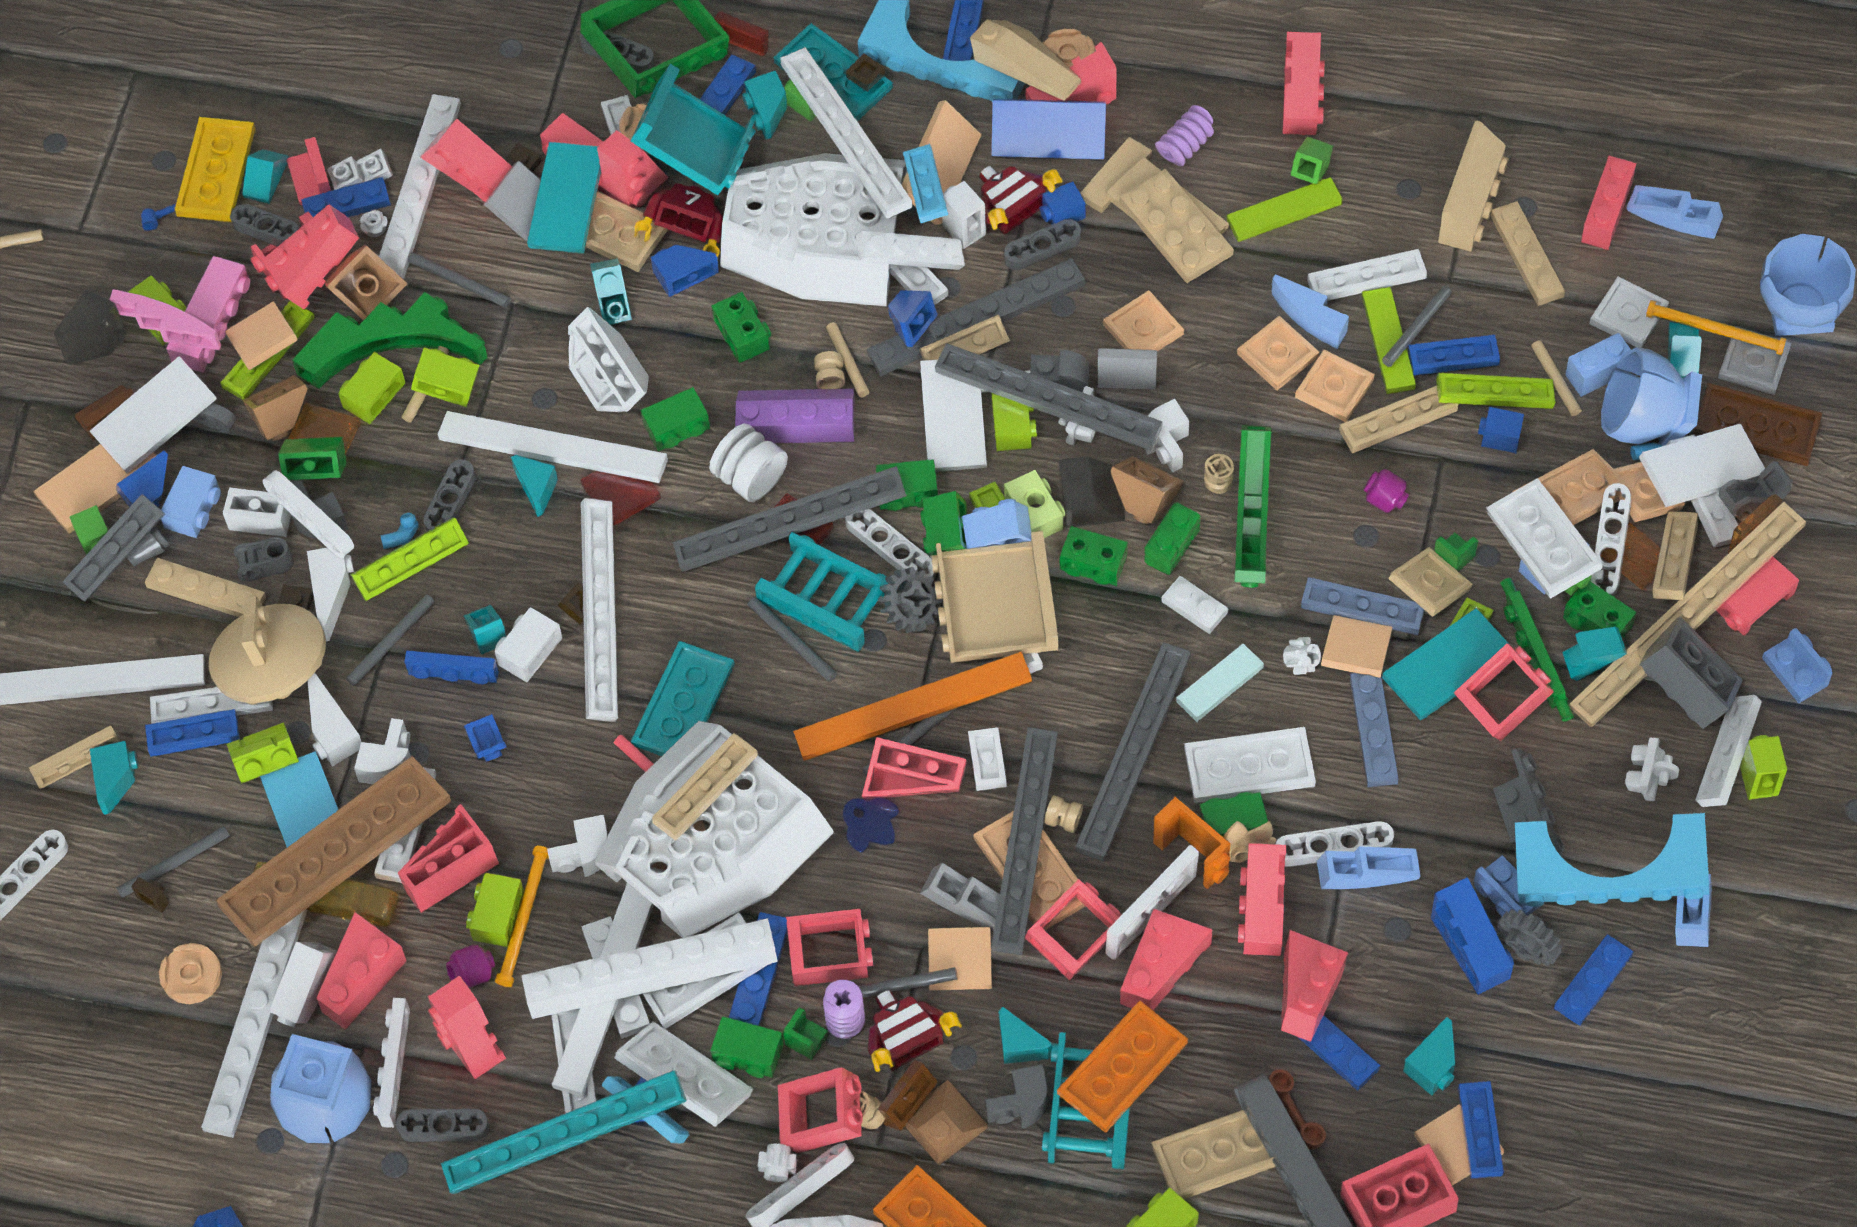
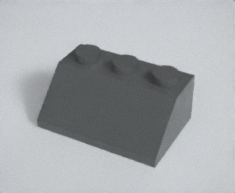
(1691, 673)

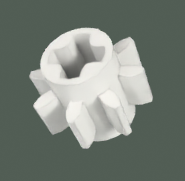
(1302, 655)
(777, 1162)

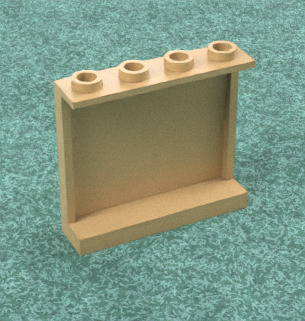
(996, 600)

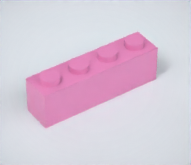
(214, 305)

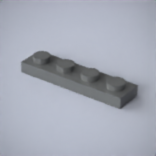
(113, 547)

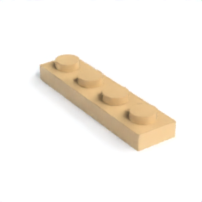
(1527, 253)
(1394, 419)
(1675, 555)
(200, 587)
(704, 786)

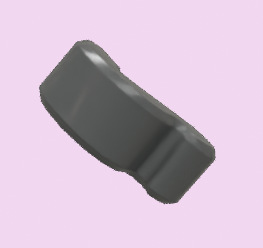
(1749, 495)

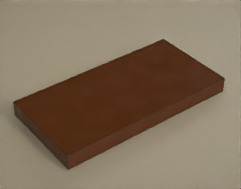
(1771, 425)

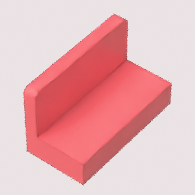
(308, 172)

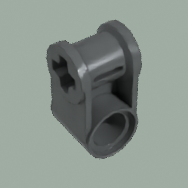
(261, 558)

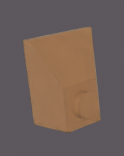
(364, 281)
(277, 407)
(1144, 489)
(945, 1123)

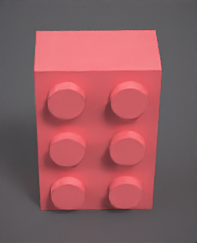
(1401, 1192)

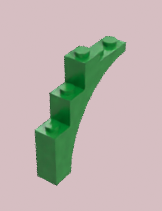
(384, 329)
(1252, 505)

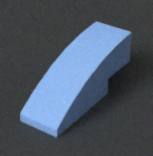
(1676, 210)
(1310, 311)
(1367, 867)

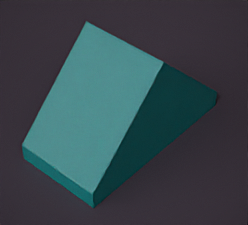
(263, 175)
(536, 480)
(485, 628)
(1020, 1041)

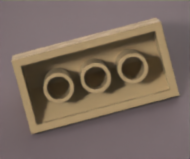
(1472, 189)

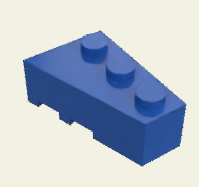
(1471, 936)

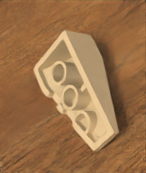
(1022, 57)

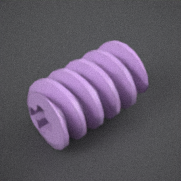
(1186, 135)
(843, 1009)

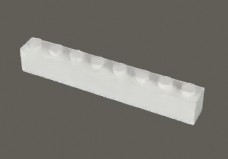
(649, 968)

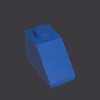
(683, 267)
(912, 314)
(145, 480)

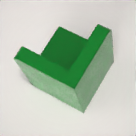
(1456, 550)
(804, 1035)

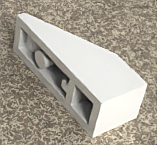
(329, 584)
(331, 728)

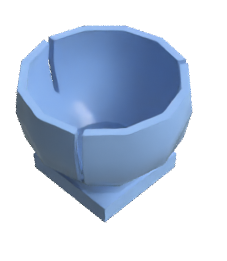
(1804, 289)
(1649, 405)
(318, 1088)

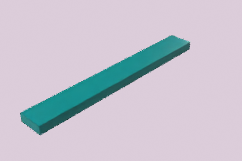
(563, 1132)

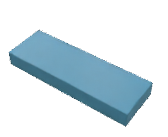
(925, 183)
(660, 1122)

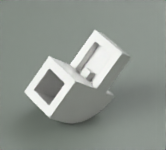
(1174, 428)
(378, 760)
(590, 836)

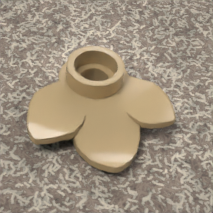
(1240, 837)

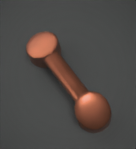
(1311, 1132)

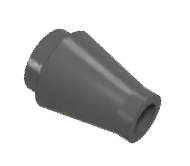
(149, 547)

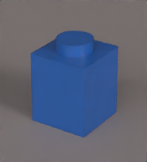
(1063, 204)
(1501, 429)

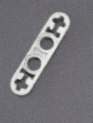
(308, 514)
(1613, 541)
(893, 542)
(1332, 838)
(25, 880)
(800, 1186)

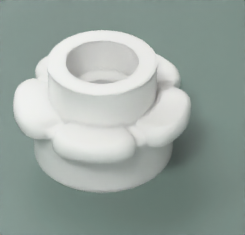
(373, 229)

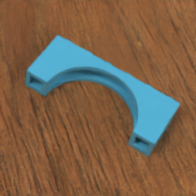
(890, 45)
(1676, 871)

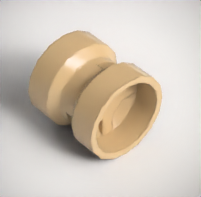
(829, 370)
(1222, 479)
(1063, 814)
(869, 1107)

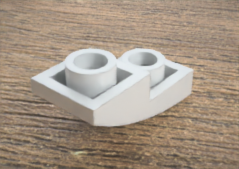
(353, 172)

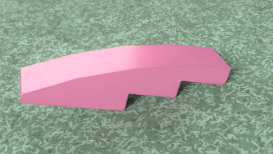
(173, 323)

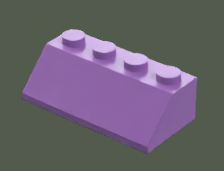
(798, 414)

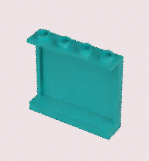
(692, 135)

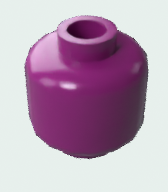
(1386, 490)
(471, 965)

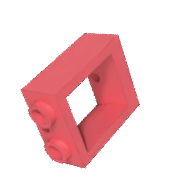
(1486, 673)
(823, 923)
(1052, 949)
(794, 1111)

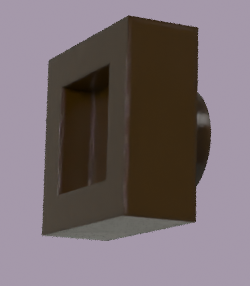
(865, 72)
(524, 155)
(296, 596)
(573, 603)
(150, 893)

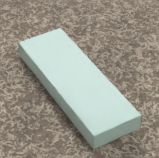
(1220, 682)

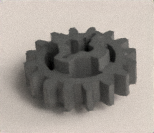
(903, 610)
(1529, 937)

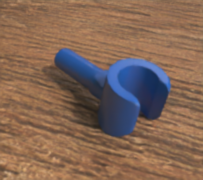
(150, 217)

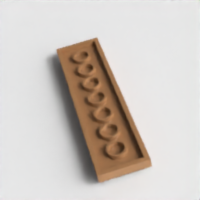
(333, 851)

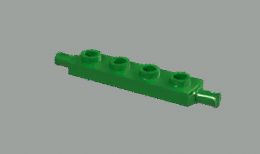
(1529, 639)

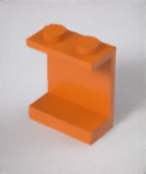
(1179, 820)

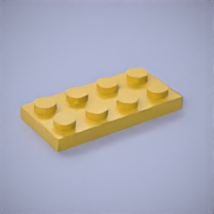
(215, 169)

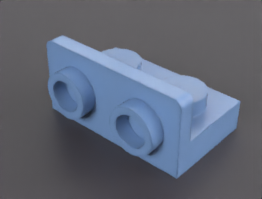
(1798, 666)
(1501, 886)

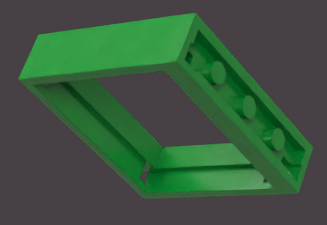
(618, 11)

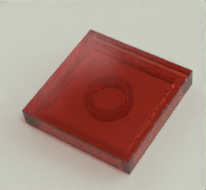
(626, 493)

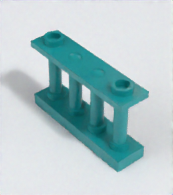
(824, 618)
(1113, 1147)

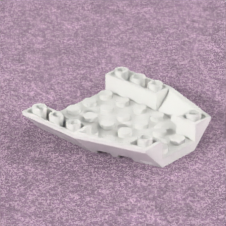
(803, 252)
(743, 856)

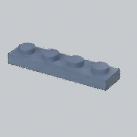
(1362, 605)
(1373, 730)

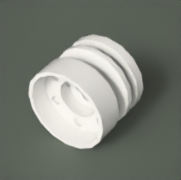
(748, 462)

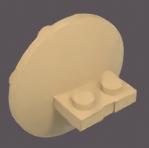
(267, 652)

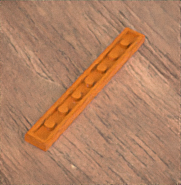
(912, 706)

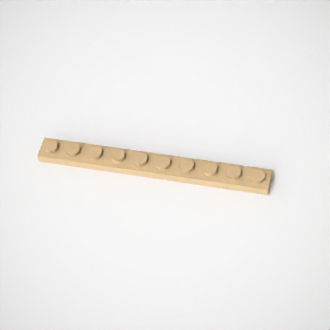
(1694, 609)

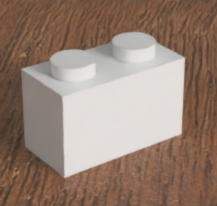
(965, 214)
(255, 513)
(528, 644)

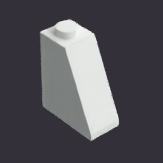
(302, 982)

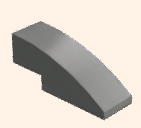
(962, 895)

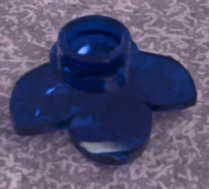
(873, 825)

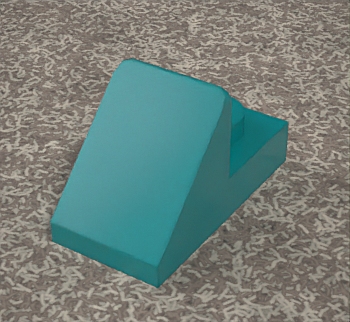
(1684, 348)
(1593, 651)

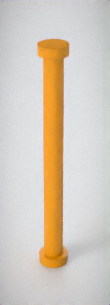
(1716, 327)
(505, 977)

